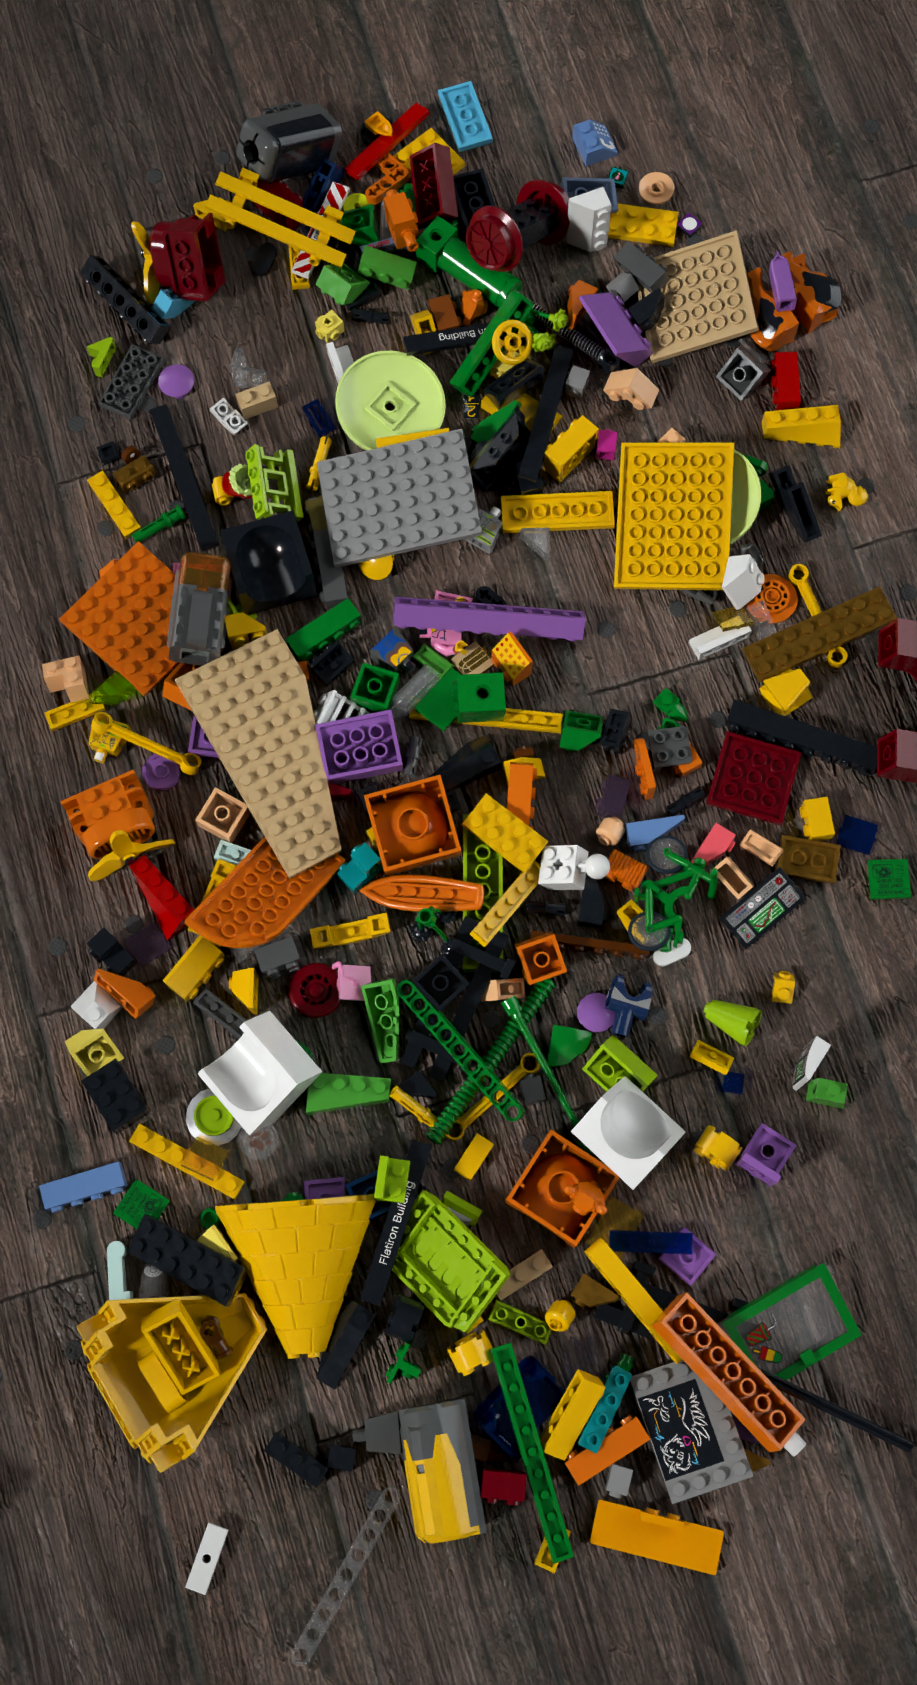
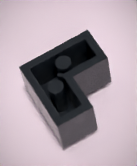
(110, 951)

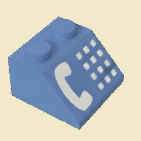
(593, 142)

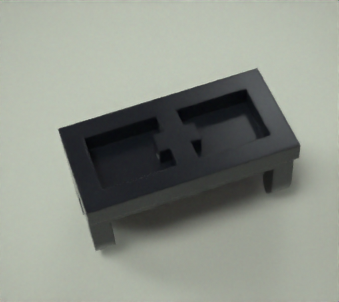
(616, 730)

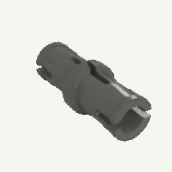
(413, 757)

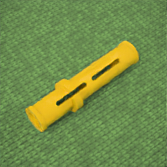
(321, 455)
(422, 1113)

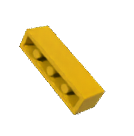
(571, 1414)

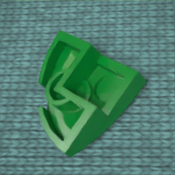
(566, 1045)

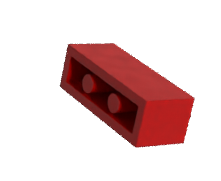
(785, 380)

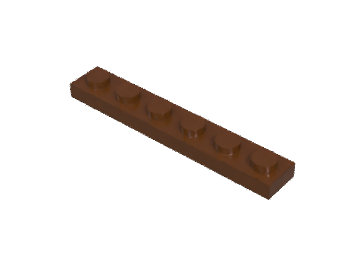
(598, 946)

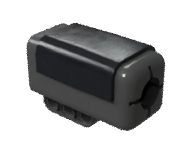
(288, 141)

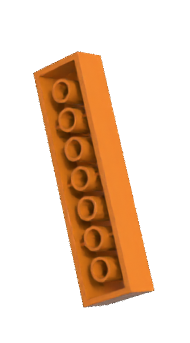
(728, 1372)

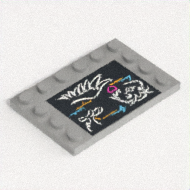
(689, 1432)

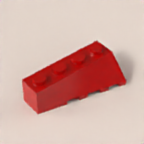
(162, 897)

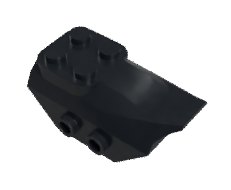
(498, 461)

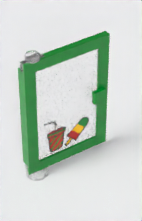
(793, 1323)

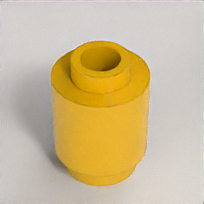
(219, 495)

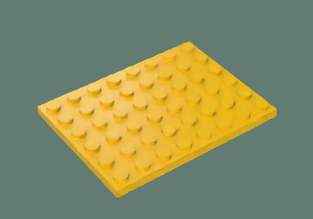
(674, 516)

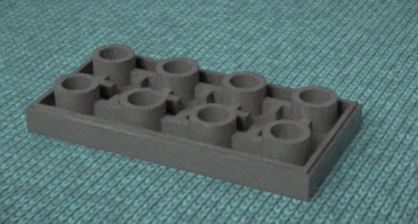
(131, 382)

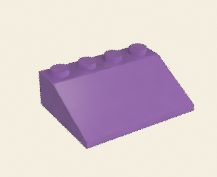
(617, 327)
(359, 747)

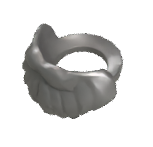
(753, 551)

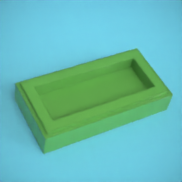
(428, 656)

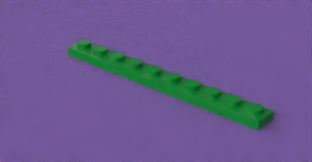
(532, 1453)

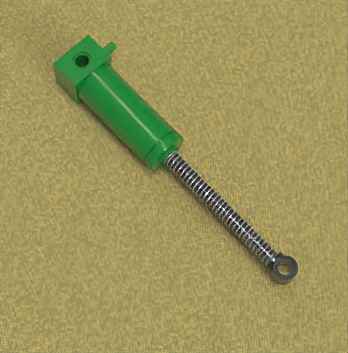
(443, 250)

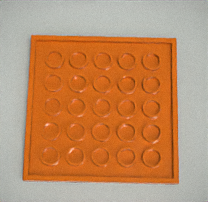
(128, 618)

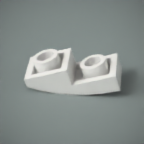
(228, 417)

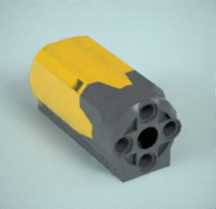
(441, 1471)

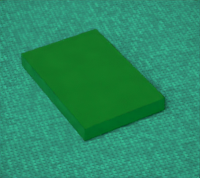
(438, 702)

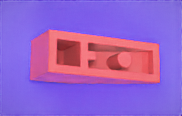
(716, 844)

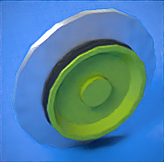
(211, 1119)

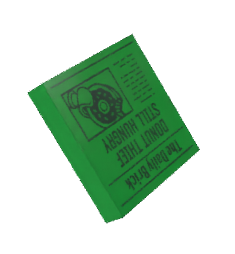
(889, 879)
(139, 1201)

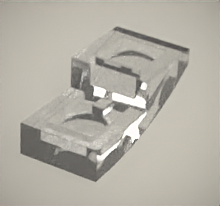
(761, 620)

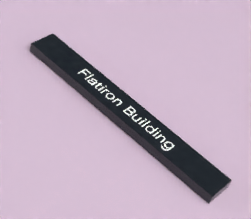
(449, 338)
(395, 1227)

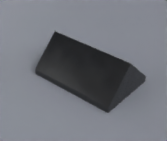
(514, 383)

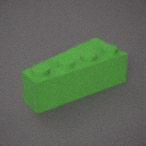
(340, 1092)

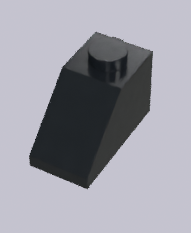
(648, 310)

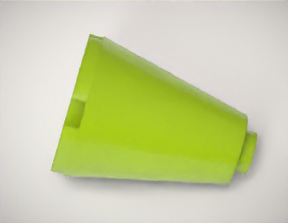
(733, 1019)

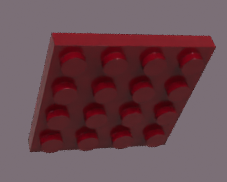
(753, 778)

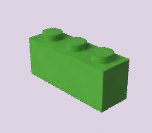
(386, 267)

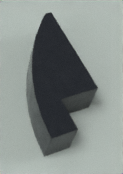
(795, 503)

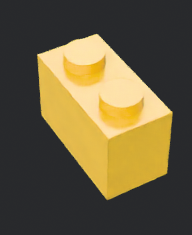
(817, 819)

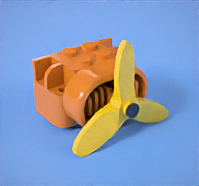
(113, 823)

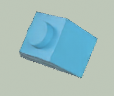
(170, 305)

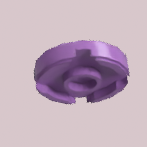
(161, 773)

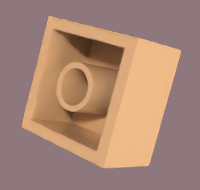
(223, 815)

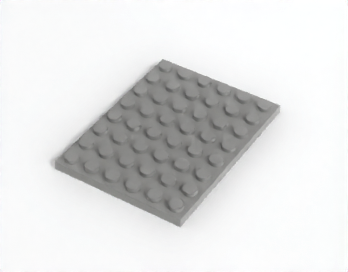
(399, 498)

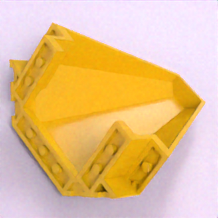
(115, 1346)

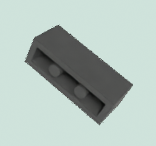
(642, 267)

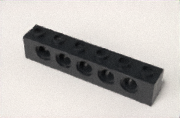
(125, 300)

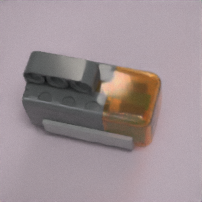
(199, 608)

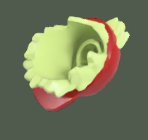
(237, 482)

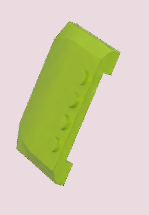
(447, 1264)

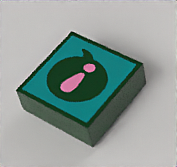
(619, 176)

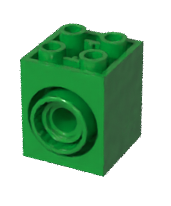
(469, 705)

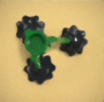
(426, 921)

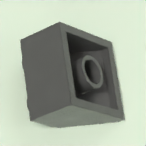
(743, 373)

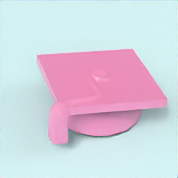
(351, 979)

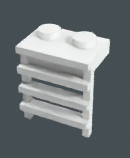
(330, 706)

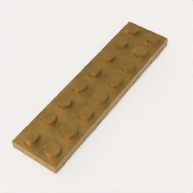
(819, 634)

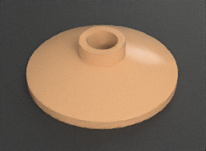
(656, 182)

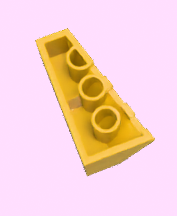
(805, 425)

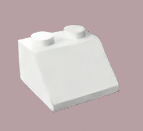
(742, 580)

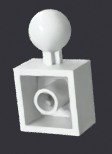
(566, 867)

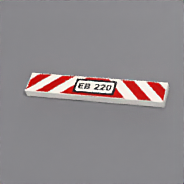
(335, 198)

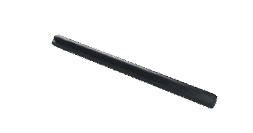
(839, 1412)

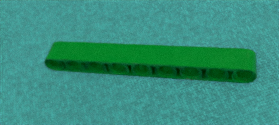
(469, 1054)

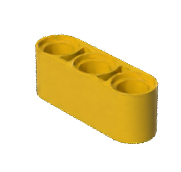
(161, 1382)

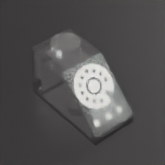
(152, 1282)

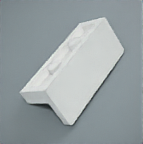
(339, 358)
(717, 640)

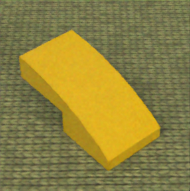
(473, 1157)

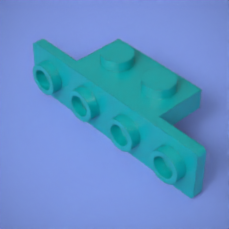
(605, 1409)

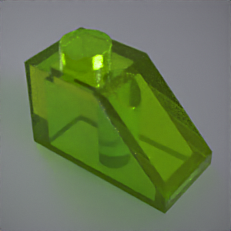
(113, 691)

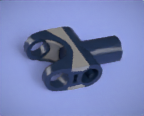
(626, 1005)

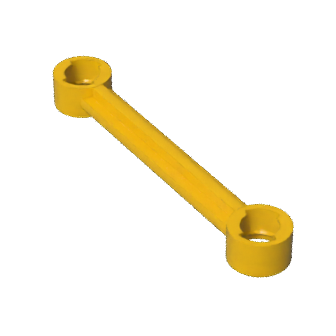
(813, 608)
(146, 743)
(484, 1103)

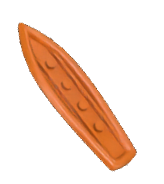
(423, 891)

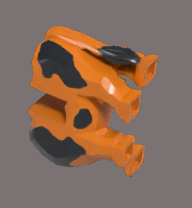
(816, 304)

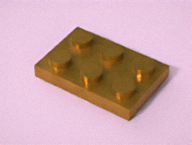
(809, 859)

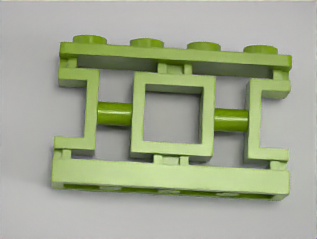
(286, 480)

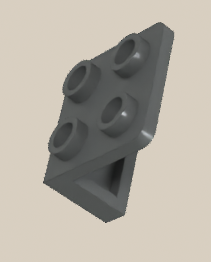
(668, 747)

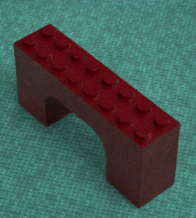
(898, 748)

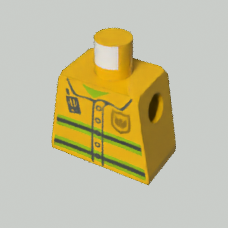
(106, 743)

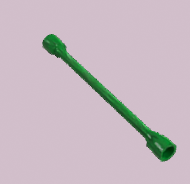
(514, 1009)

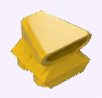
(786, 691)

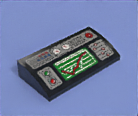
(762, 908)

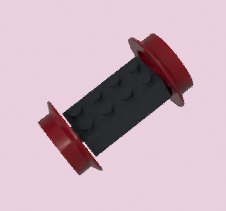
(499, 236)

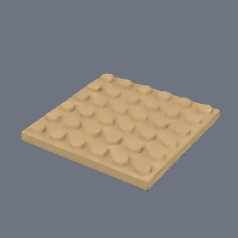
(704, 298)

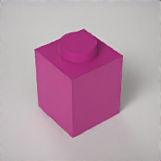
(606, 444)

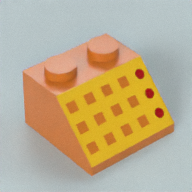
(512, 659)

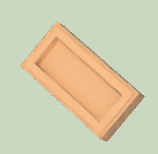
(761, 847)

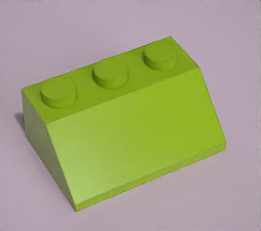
(614, 1062)

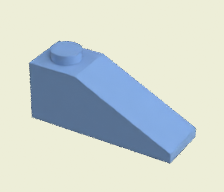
(643, 832)

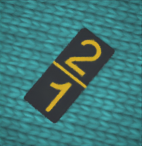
(471, 406)

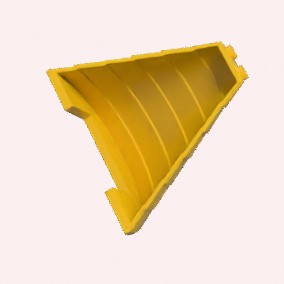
(299, 1261)

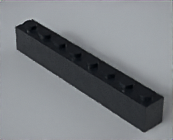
(802, 737)

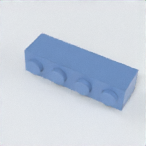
(83, 1186)

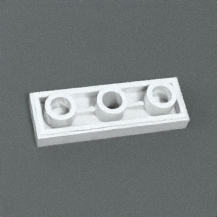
(202, 1570)

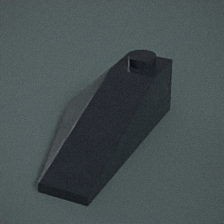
(469, 764)
(347, 1335)

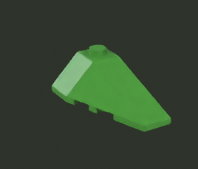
(383, 1013)

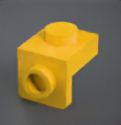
(783, 987)

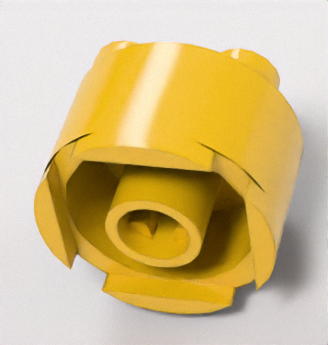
(718, 1148)
(471, 1352)

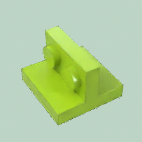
(392, 1180)

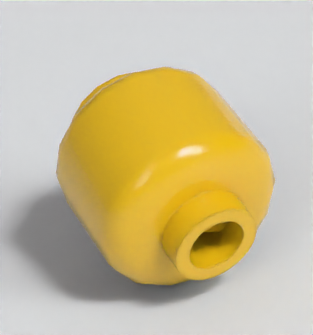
(560, 1315)

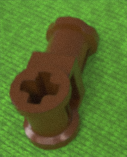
(215, 1337)

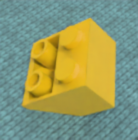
(243, 629)

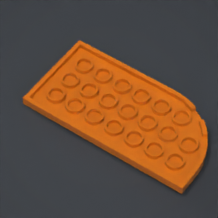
(258, 899)

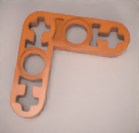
(397, 176)

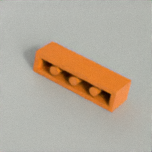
(521, 791)
(615, 1445)

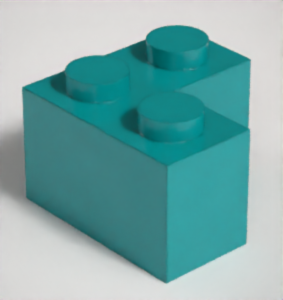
(361, 868)

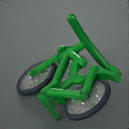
(667, 855)

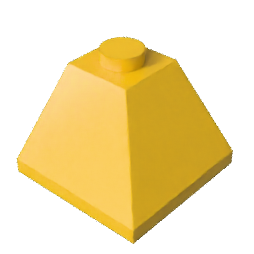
(245, 987)

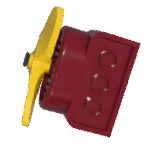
(181, 257)

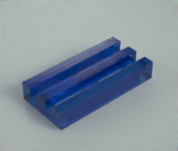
(325, 430)

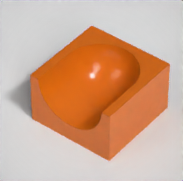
(413, 825)
(542, 1184)

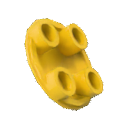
(377, 568)

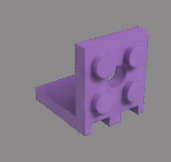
(757, 1163)

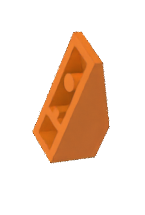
(575, 307)
(127, 992)

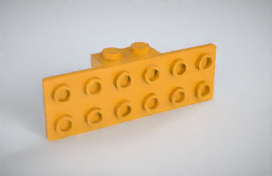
(657, 1536)

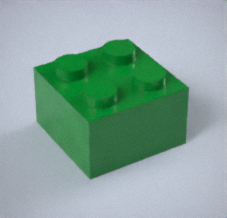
(375, 688)

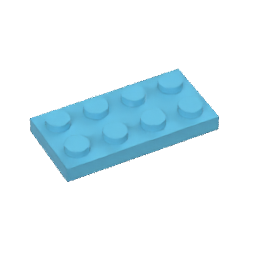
(465, 116)

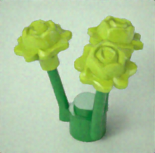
(544, 341)

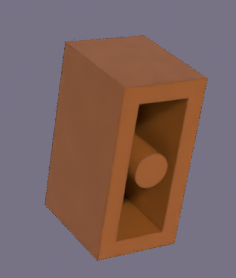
(444, 313)

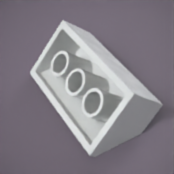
(589, 220)

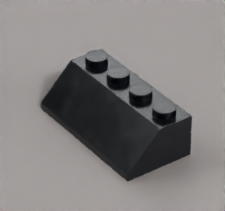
(472, 194)

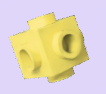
(329, 326)

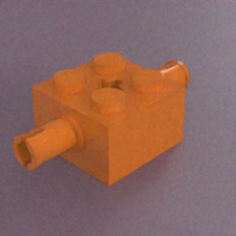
(401, 220)

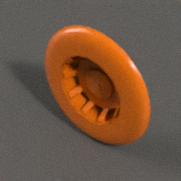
(773, 593)

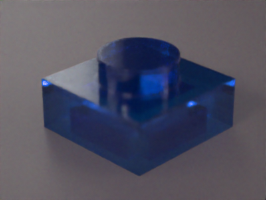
(733, 1083)

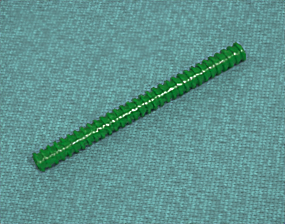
(492, 1057)

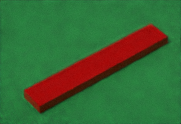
(385, 144)

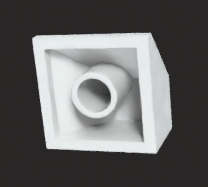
(96, 1006)

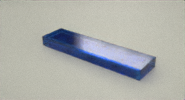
(651, 1242)

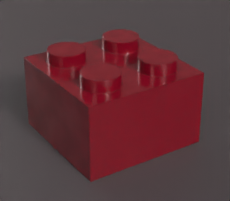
(503, 1485)

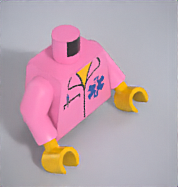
(447, 641)

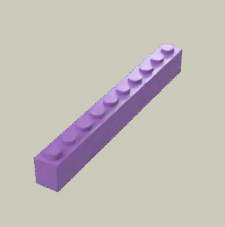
(488, 618)

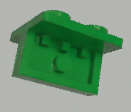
(408, 1369)

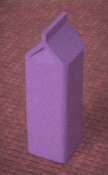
(782, 284)

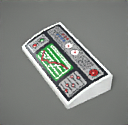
(809, 1061)

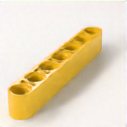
(628, 1289)

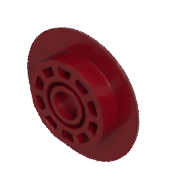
(315, 990)

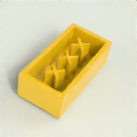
(180, 1346)

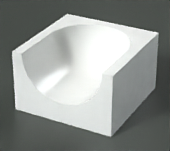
(260, 1073)
(628, 1132)

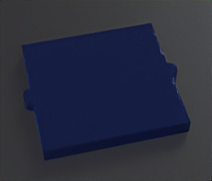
(857, 835)

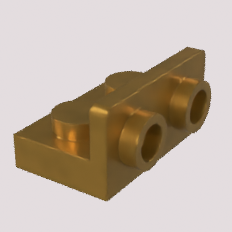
(135, 474)

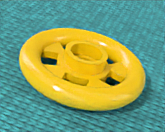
(498, 343)

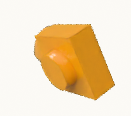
(378, 124)

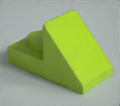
(102, 353)

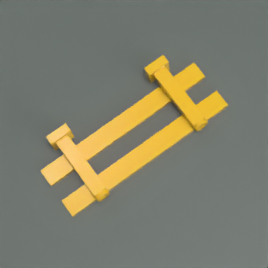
(246, 188)

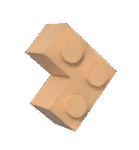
(631, 385)
(67, 675)

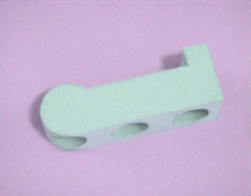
(116, 1271)

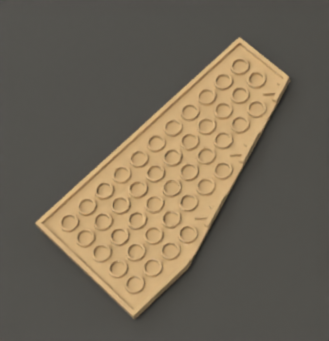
(265, 734)

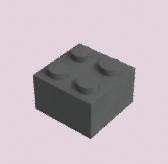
(278, 958)

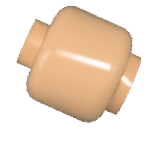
(610, 831)

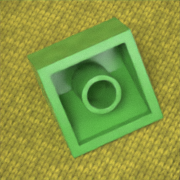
(341, 283)

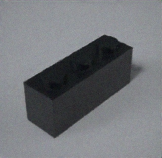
(296, 1459)

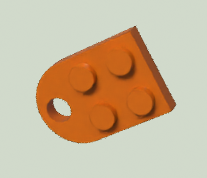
(644, 769)

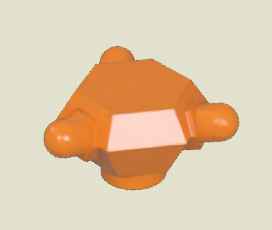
(472, 305)
(586, 1198)

